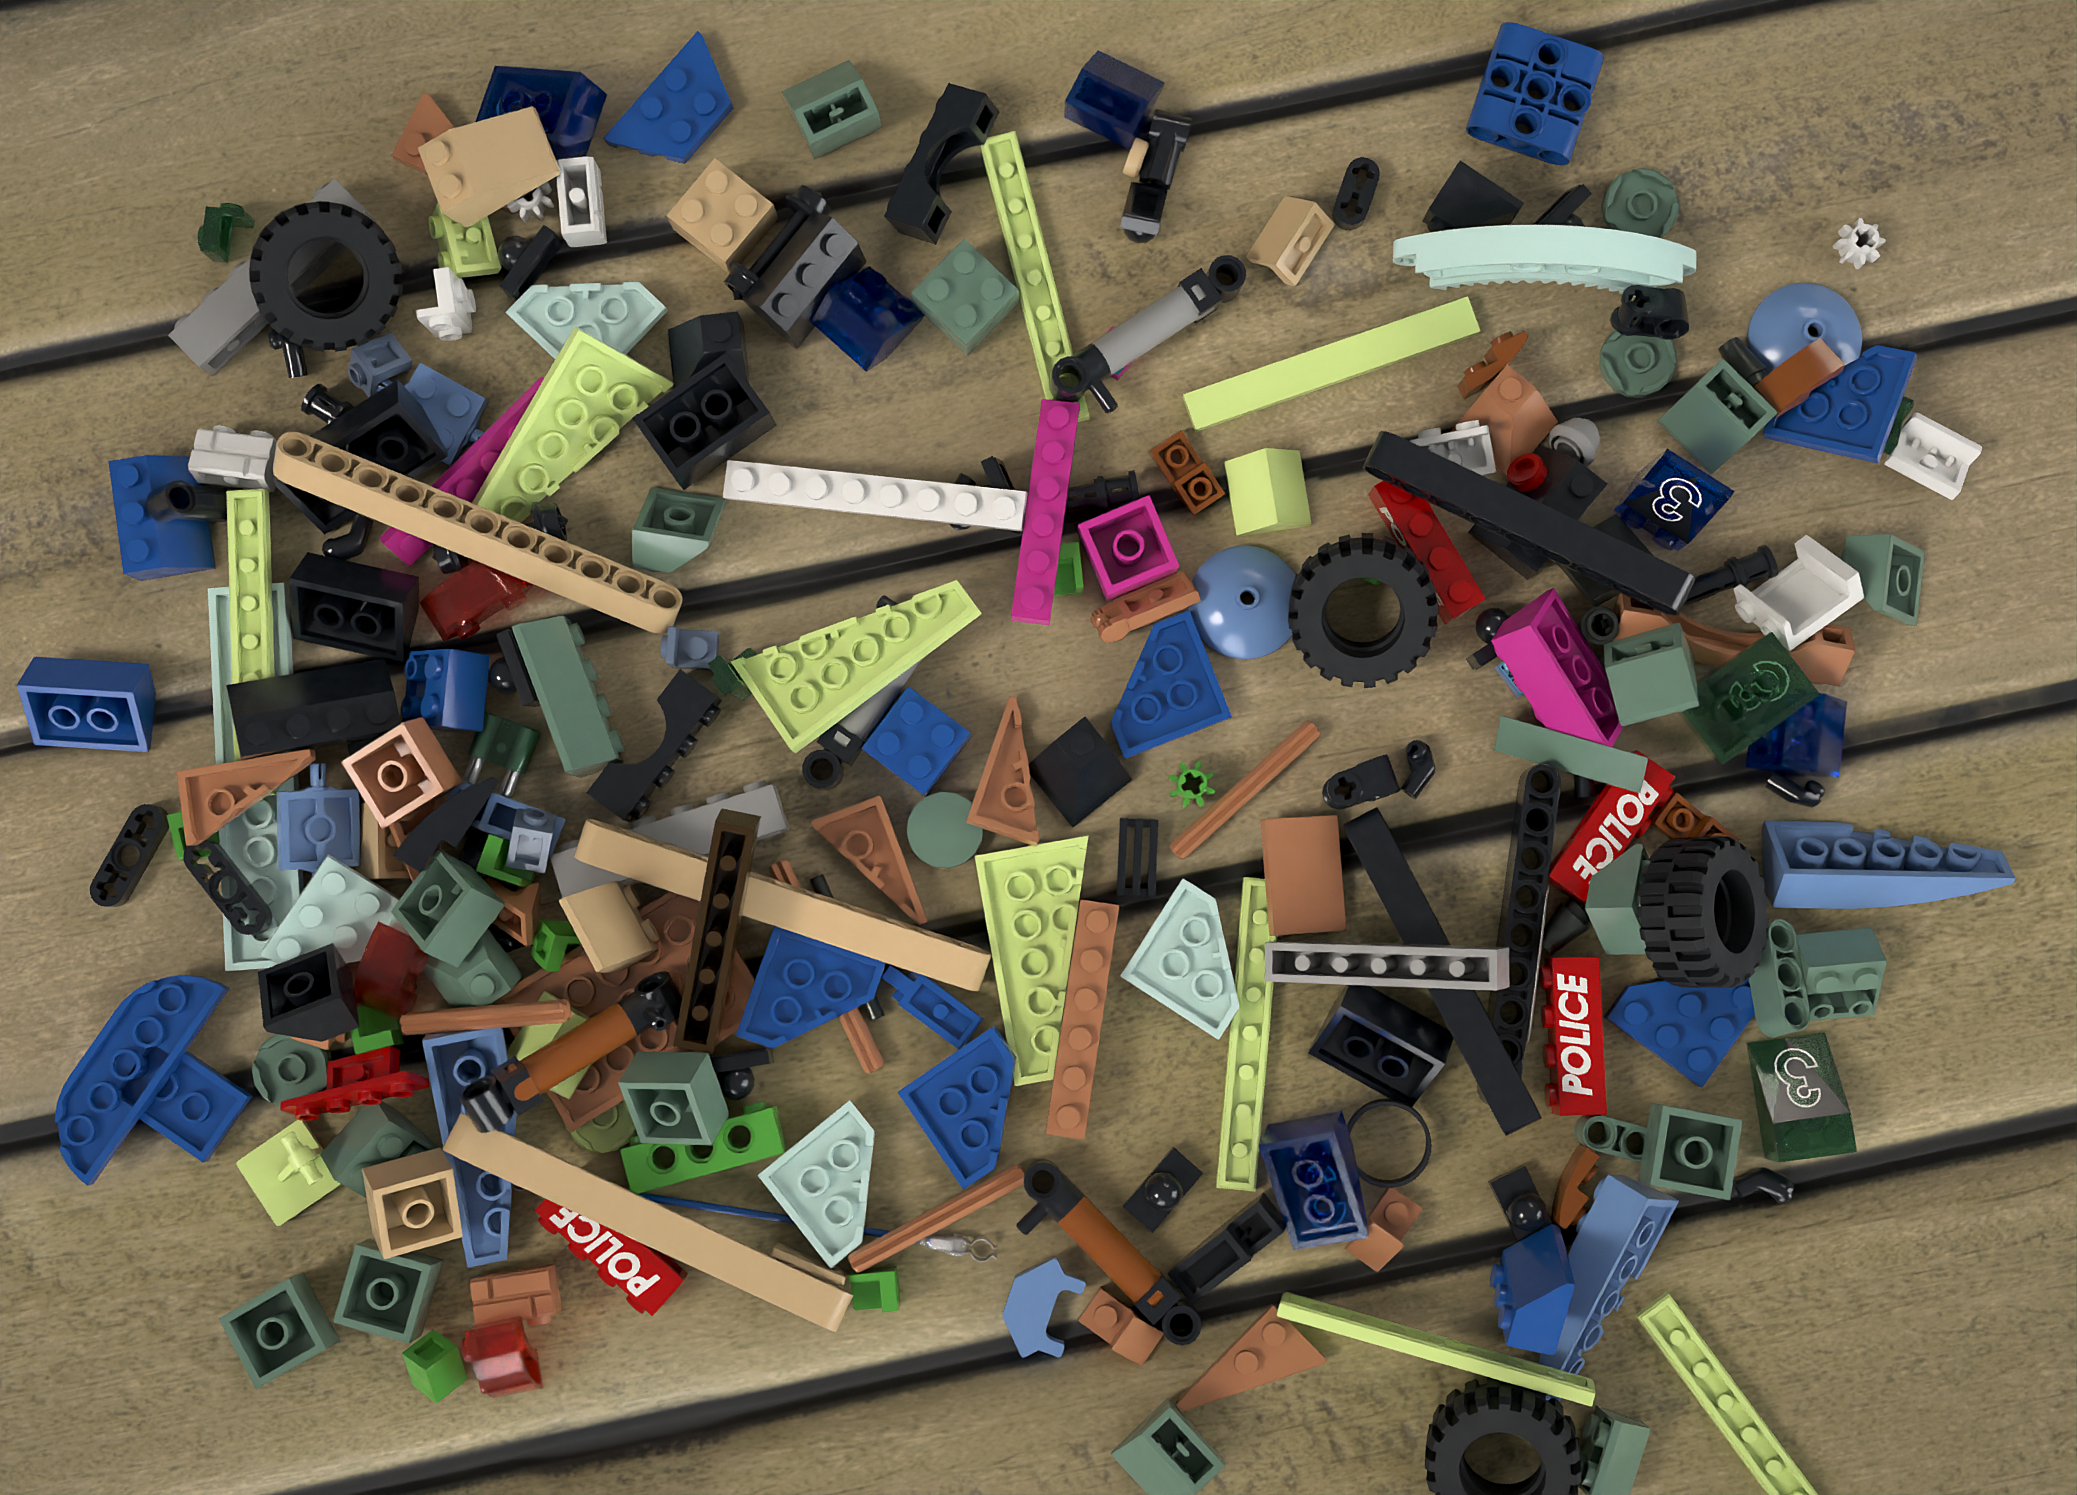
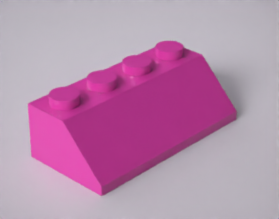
(1558, 671)

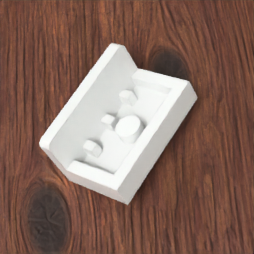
(454, 307)
(1467, 446)
(1933, 455)

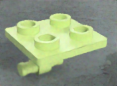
(288, 1172)

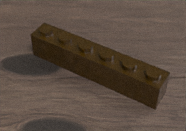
(717, 930)

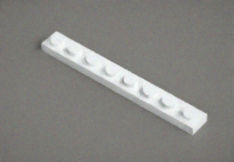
(875, 495)

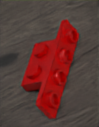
(357, 1081)

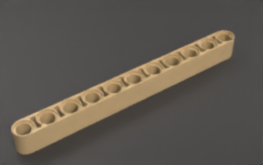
(475, 532)
(788, 907)
(649, 1223)

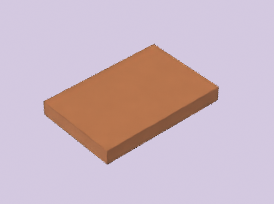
(1303, 875)

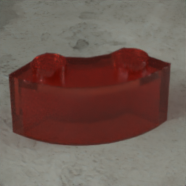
(472, 597)
(389, 972)
(502, 1358)

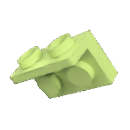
(463, 249)

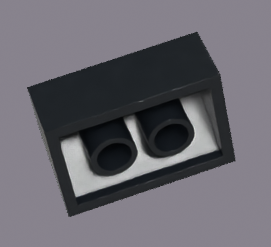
(802, 274)
(704, 421)
(1567, 488)
(354, 607)
(1382, 1043)

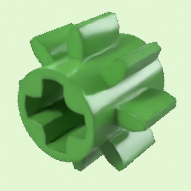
(1194, 774)

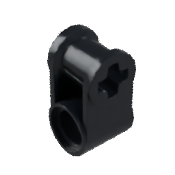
(1655, 312)
(1366, 782)

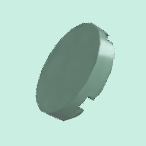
(1641, 203)
(1636, 363)
(940, 830)
(289, 1069)

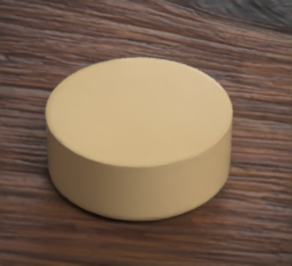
(1136, 158)

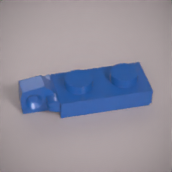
(933, 1006)

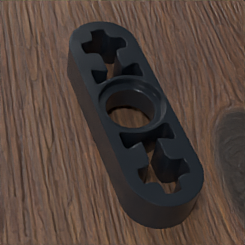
(124, 885)
(236, 915)

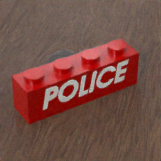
(1418, 528)
(1607, 831)
(1574, 1036)
(636, 1268)

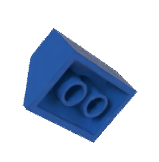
(150, 546)
(89, 703)
(1533, 1291)

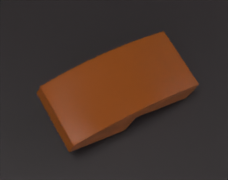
(1501, 353)
(1799, 375)
(1186, 472)
(1682, 820)
(1568, 1200)

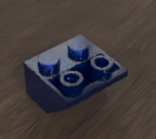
(1112, 99)
(866, 317)
(1804, 742)

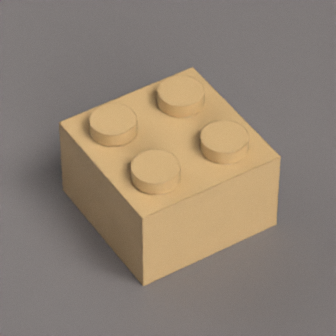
(722, 216)
(412, 1202)

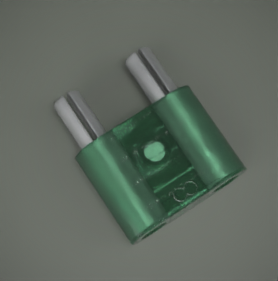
(504, 745)

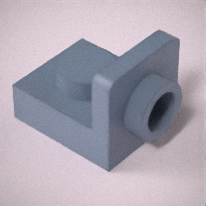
(377, 362)
(689, 648)
(531, 840)

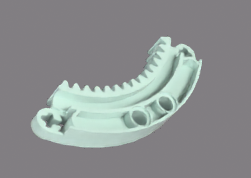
(1545, 254)

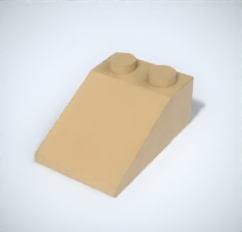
(488, 164)
(610, 926)

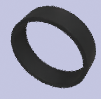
(1419, 1169)

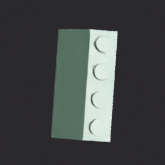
(569, 695)

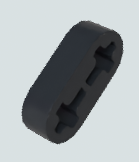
(1363, 196)

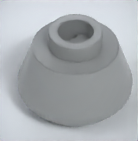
(1576, 439)

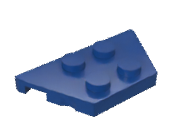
(676, 108)

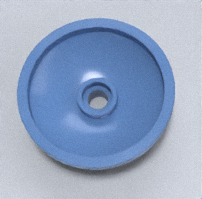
(1783, 318)
(1225, 621)

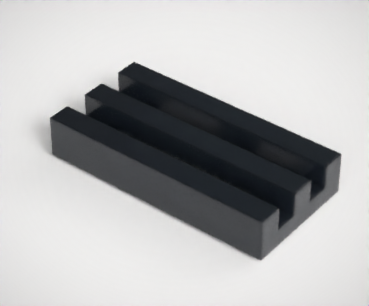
(1139, 824)

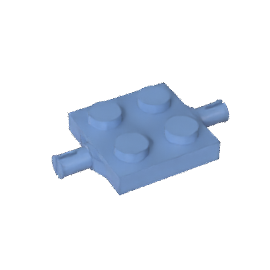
(449, 406)
(317, 823)

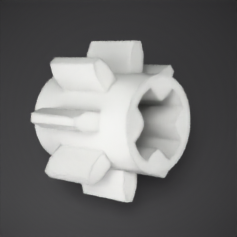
(535, 207)
(1866, 235)

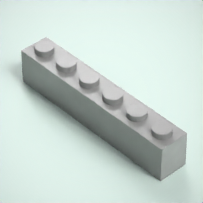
(230, 313)
(685, 829)
(1387, 964)

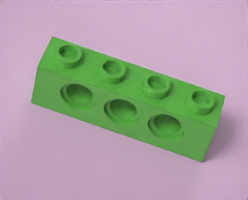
(767, 1140)

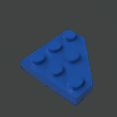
(1852, 410)
(1169, 690)
(804, 987)
(1684, 1025)
(966, 1105)

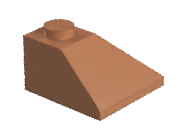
(1515, 417)

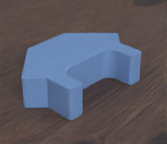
(1032, 1304)

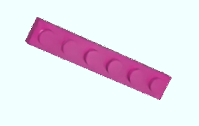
(465, 475)
(1045, 512)

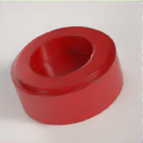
(1527, 472)

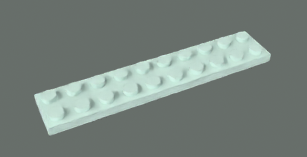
(253, 835)

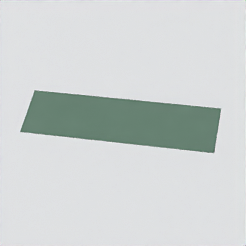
(1571, 754)

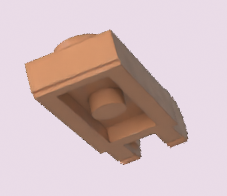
(1144, 606)

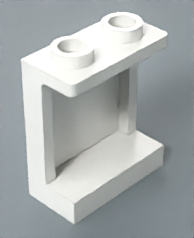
(1801, 595)

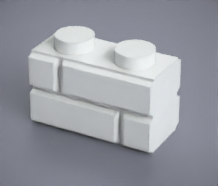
(581, 202)
(233, 458)

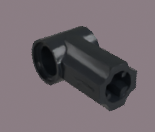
(1166, 141)
(190, 503)

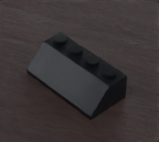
(382, 429)
(313, 709)

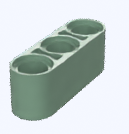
(1779, 984)
(1614, 1136)

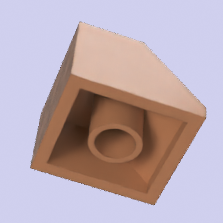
(402, 772)

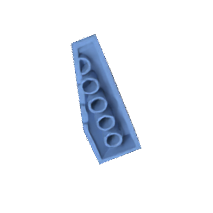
(1849, 869)
(482, 1197)
(1609, 1248)

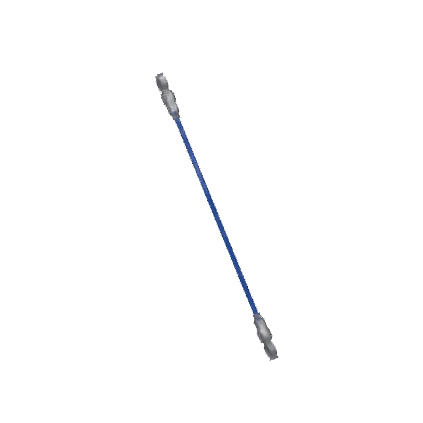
(952, 1244)

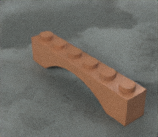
(1821, 657)
(1082, 1019)

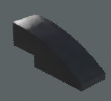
(445, 822)
(1228, 1248)

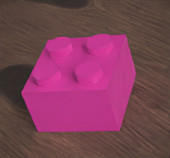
(1128, 548)

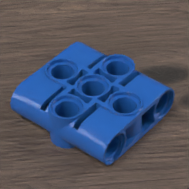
(1518, 63)

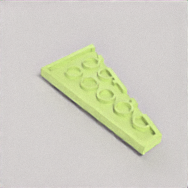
(568, 422)
(839, 667)
(1031, 924)

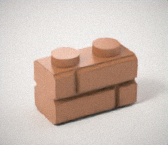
(515, 1293)

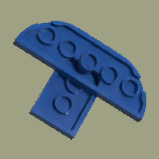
(145, 1073)

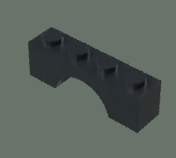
(959, 122)
(686, 709)

